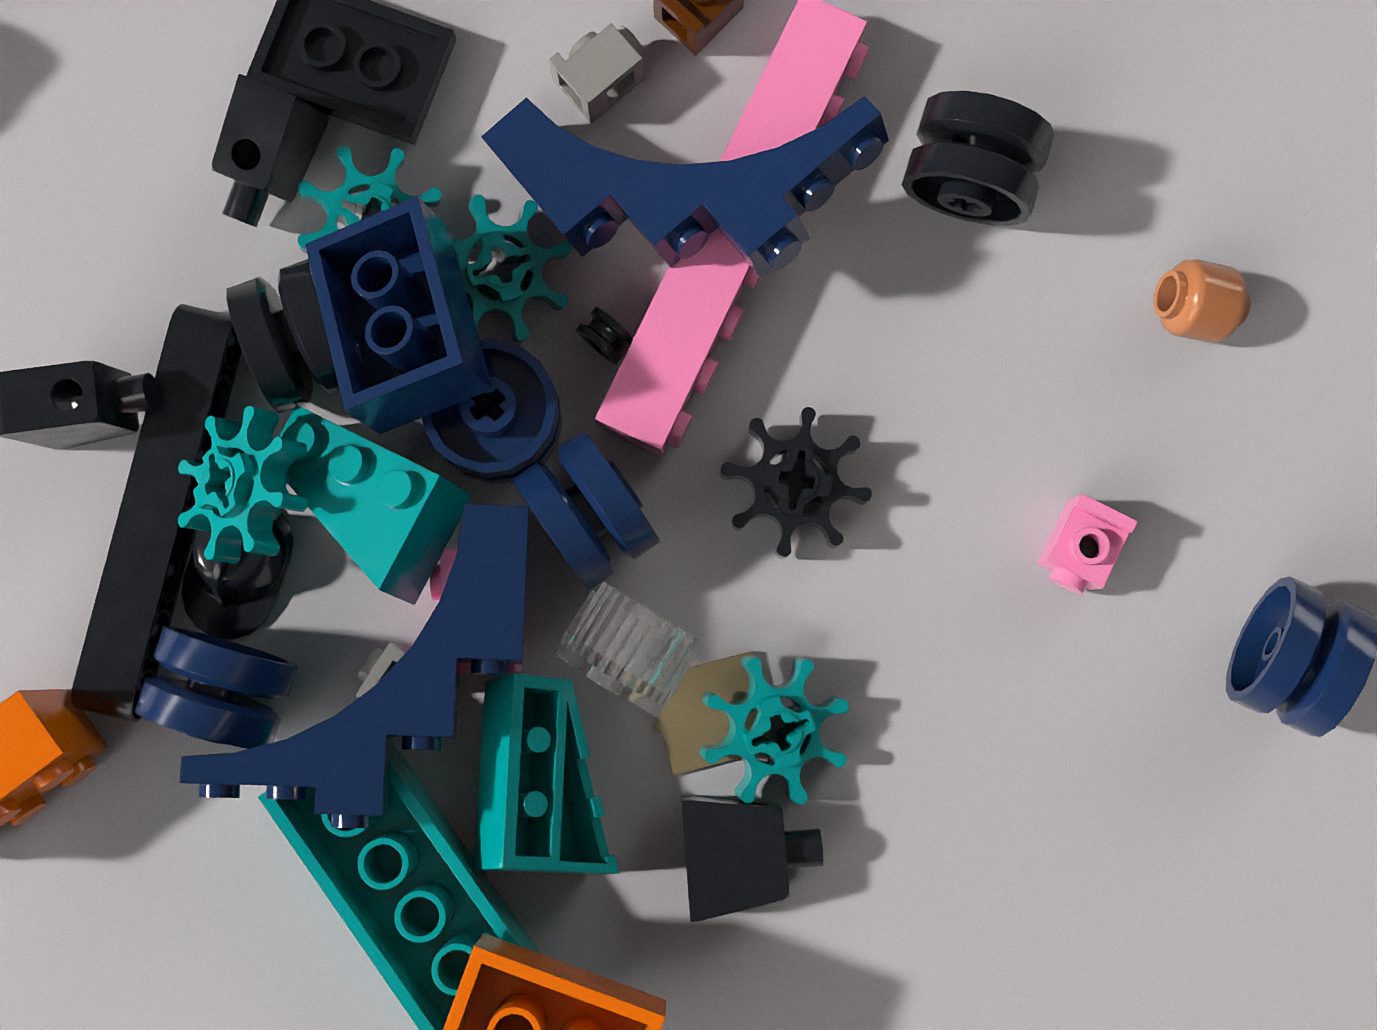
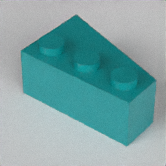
(374, 503)
(536, 783)

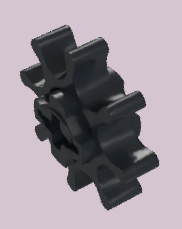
(824, 487)

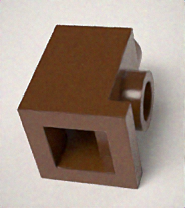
(695, 20)

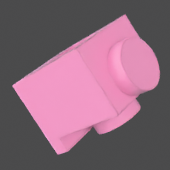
(1062, 553)

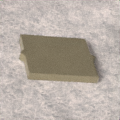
(690, 723)

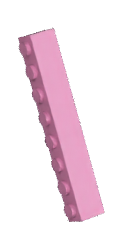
(701, 292)

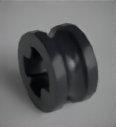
(605, 335)

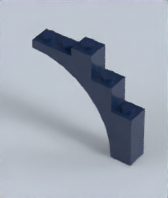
(678, 205)
(417, 700)

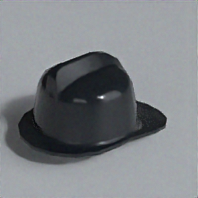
(237, 597)

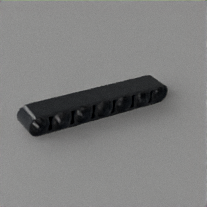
(147, 542)

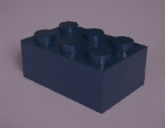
(397, 317)

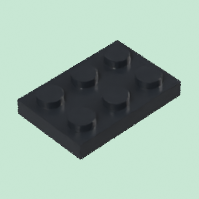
(355, 61)

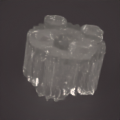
(628, 648)

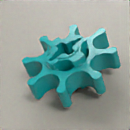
(379, 194)
(492, 241)
(242, 485)
(797, 739)

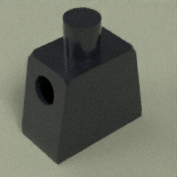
(265, 147)
(73, 403)
(740, 854)

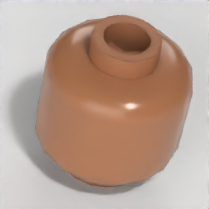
(1201, 300)

